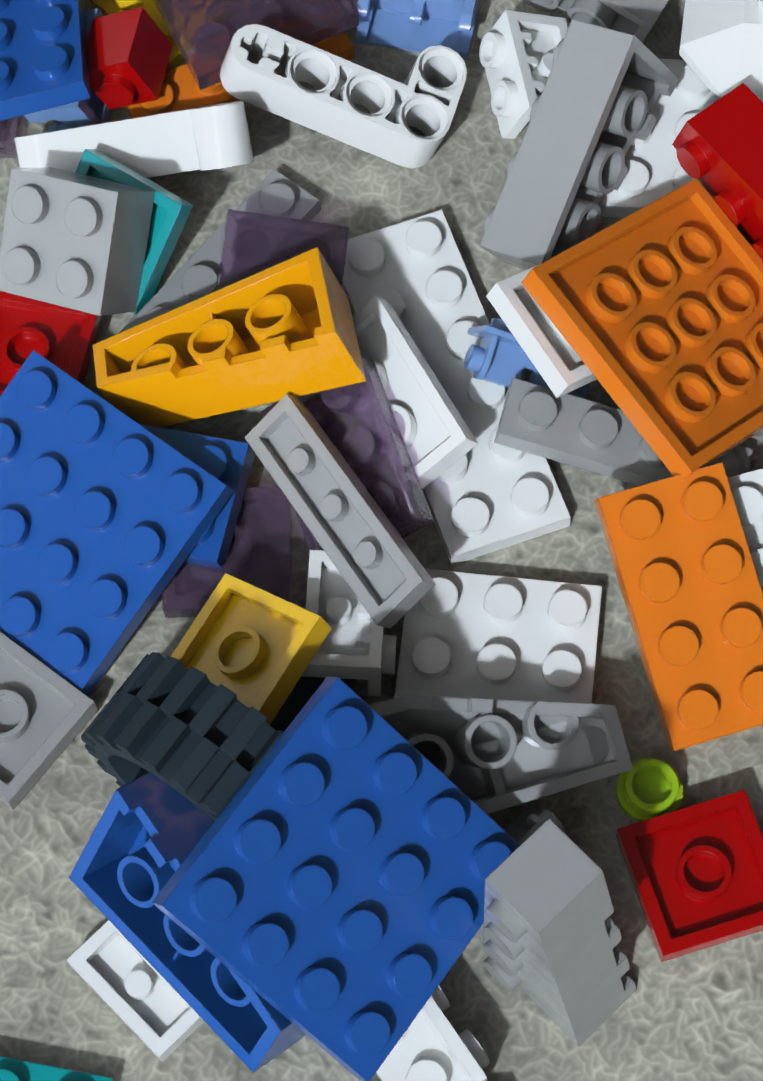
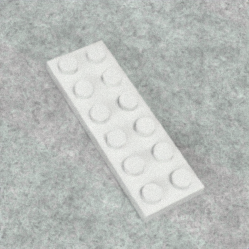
(493, 491)

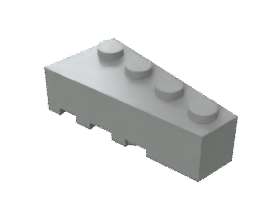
(575, 143)
(555, 934)

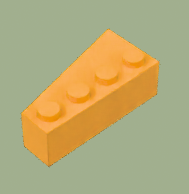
(235, 347)

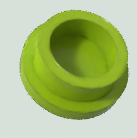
(649, 789)

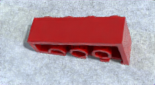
(726, 154)

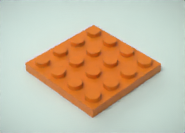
(667, 323)

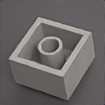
(74, 240)

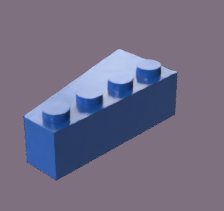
(125, 867)

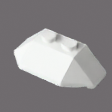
(724, 43)

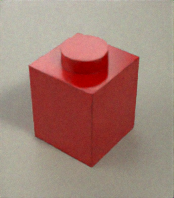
(127, 58)

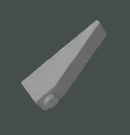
(511, 748)

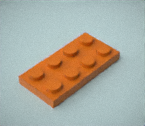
(690, 602)

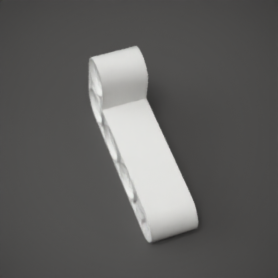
(261, 51)
(150, 144)

